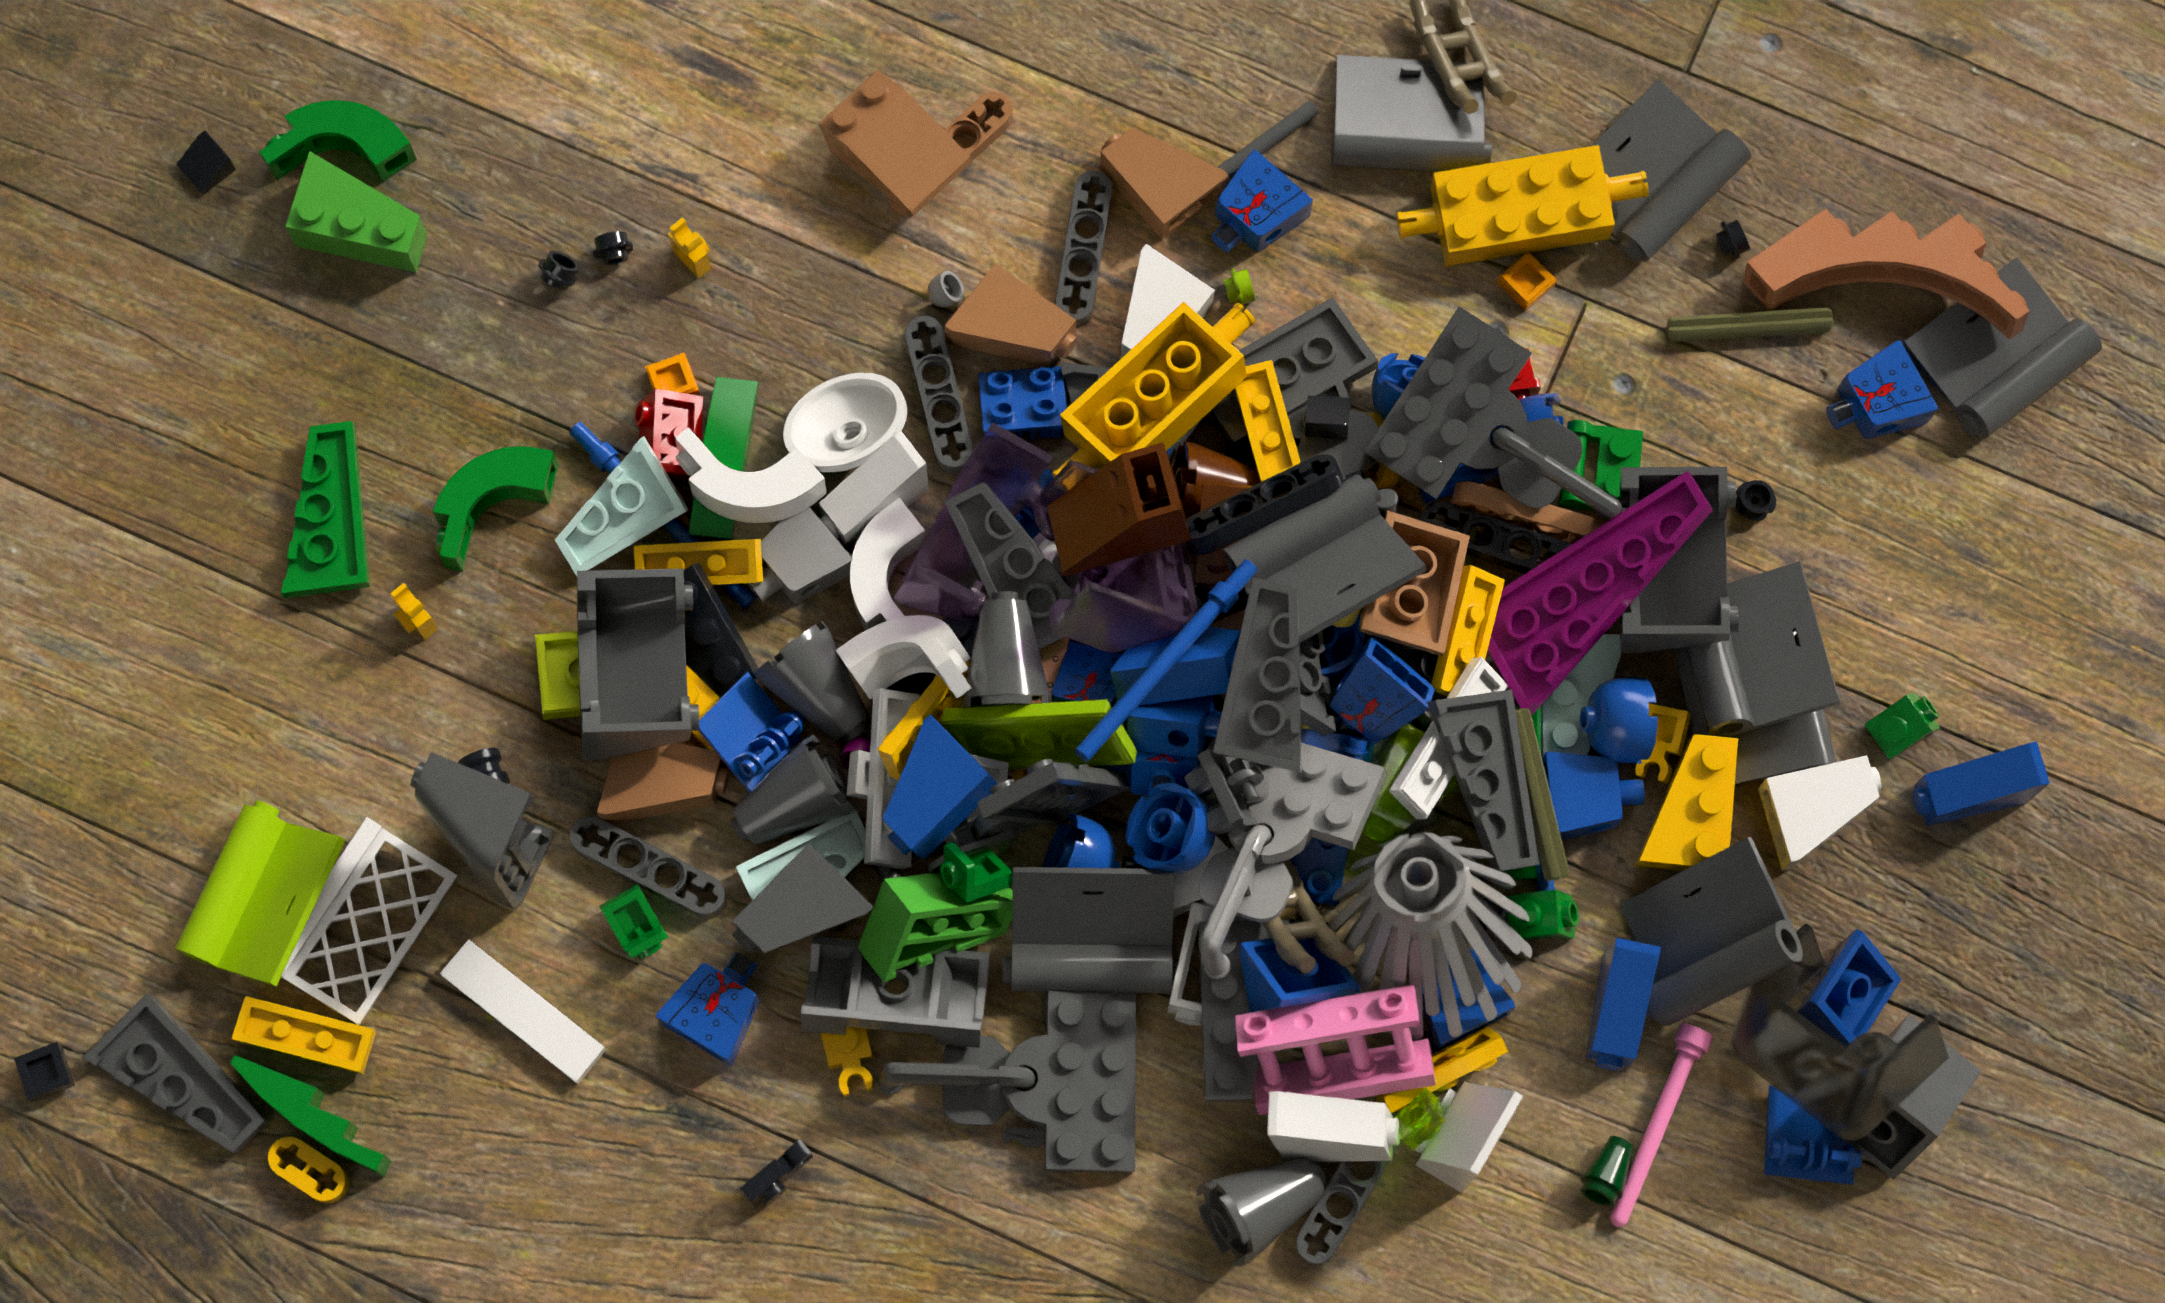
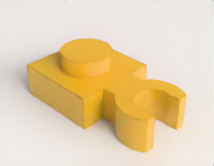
(689, 248)
(412, 613)
(1669, 740)
(849, 1052)

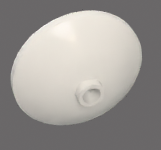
(845, 420)

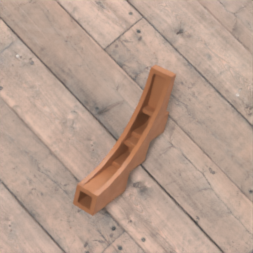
(1887, 252)

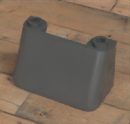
(1689, 595)
(632, 661)
(483, 825)

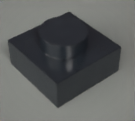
(44, 1071)

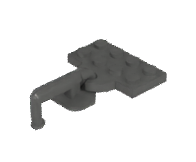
(1314, 358)
(1456, 405)
(1013, 807)
(1080, 1077)

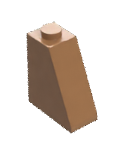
(1160, 179)
(1011, 322)
(661, 782)

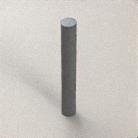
(1271, 137)

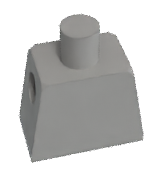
(800, 559)

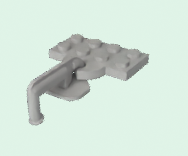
(1250, 879)

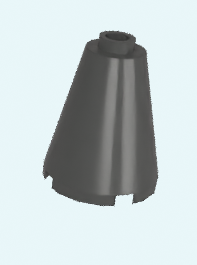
(1005, 656)
(816, 684)
(793, 796)
(1258, 1205)

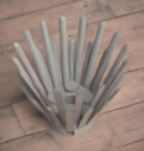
(1431, 923)

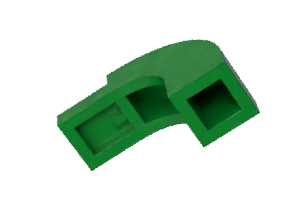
(339, 127)
(483, 482)

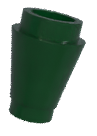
(1608, 1172)

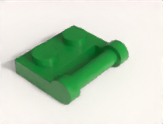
(1614, 450)

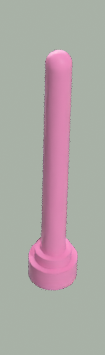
(1690, 1046)

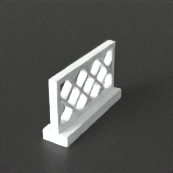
(337, 890)

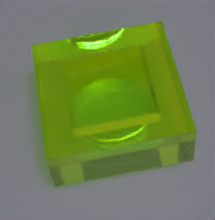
(1420, 1119)

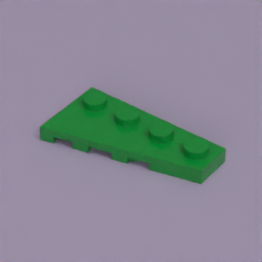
(329, 527)

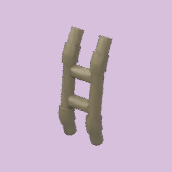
(1467, 37)
(1314, 926)

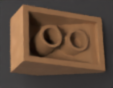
(893, 143)
(1422, 608)

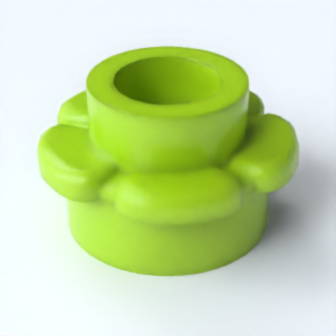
(1239, 287)

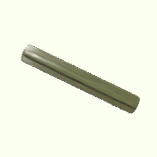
(1749, 324)
(1544, 819)

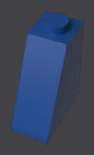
(1198, 673)
(1981, 785)
(934, 791)
(1621, 1003)

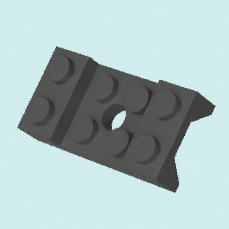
(939, 1000)

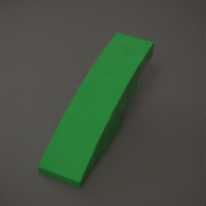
(729, 440)
(301, 1105)

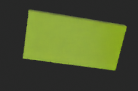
(1036, 733)

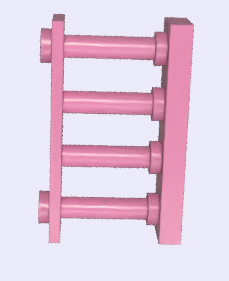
(1344, 1075)

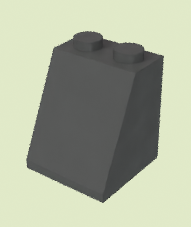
(798, 905)
(1921, 1115)

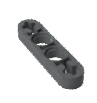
(1082, 248)
(935, 395)
(649, 865)
(1356, 1191)

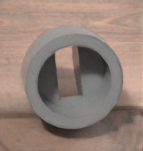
(946, 289)

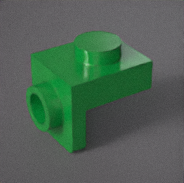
(1903, 724)
(974, 874)
(1549, 914)
(634, 923)

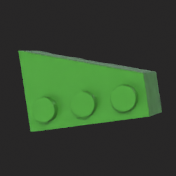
(352, 219)
(924, 917)

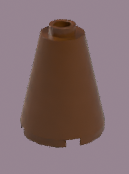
(1198, 464)

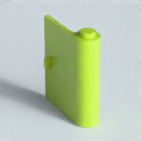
(259, 895)

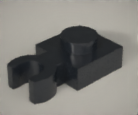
(769, 1182)

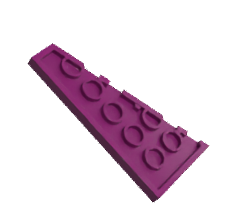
(1575, 596)

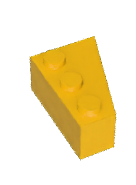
(1696, 808)

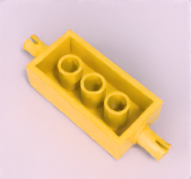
(1522, 205)
(1158, 387)

